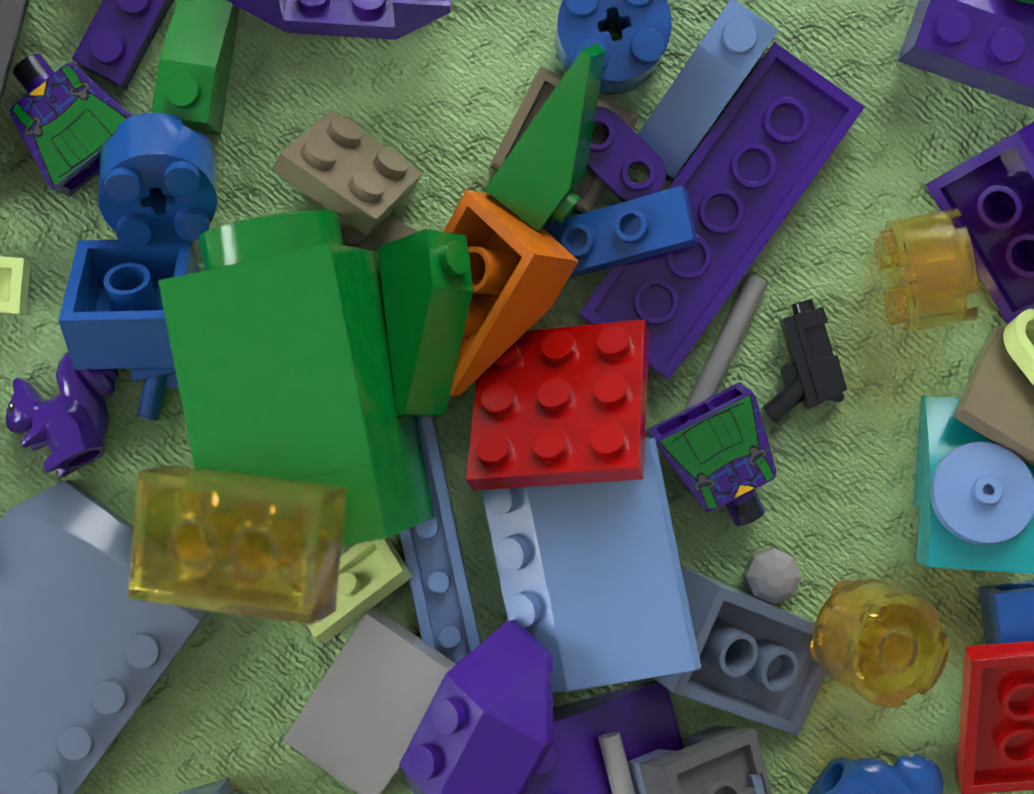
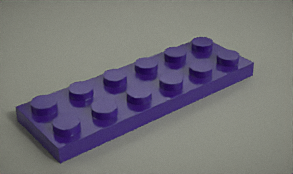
(738, 195)

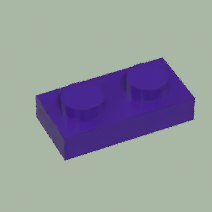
(120, 38)

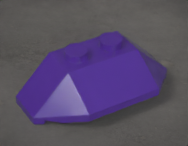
(486, 720)

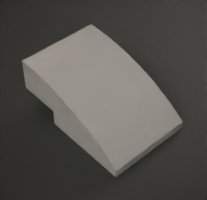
(369, 704)

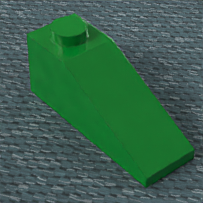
(197, 63)
(554, 151)
(426, 312)

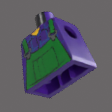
(64, 121)
(720, 452)

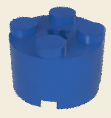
(626, 61)
(157, 180)

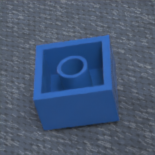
(115, 303)

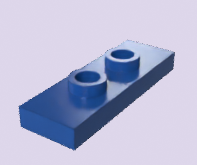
(627, 231)

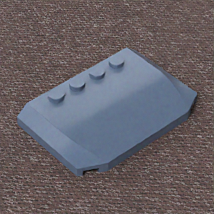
(72, 641)

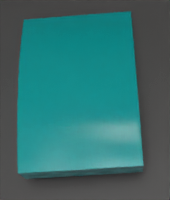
(936, 546)

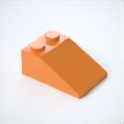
(513, 280)

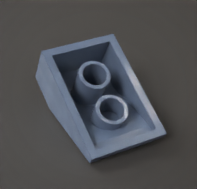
(749, 655)

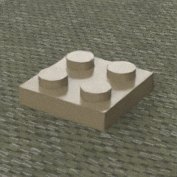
(348, 171)

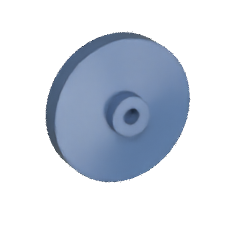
(982, 493)

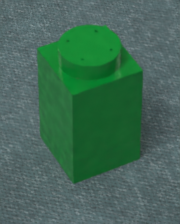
(292, 368)

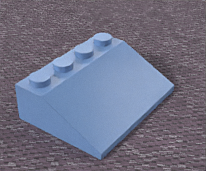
(595, 577)

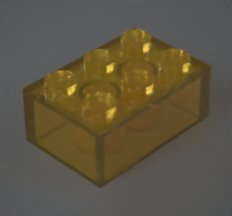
(237, 543)

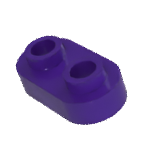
(620, 151)

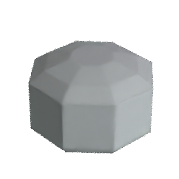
(772, 575)

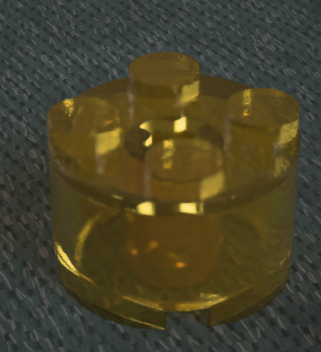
(928, 270)
(879, 641)

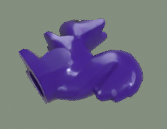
(68, 423)

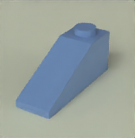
(706, 84)

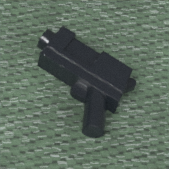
(814, 368)

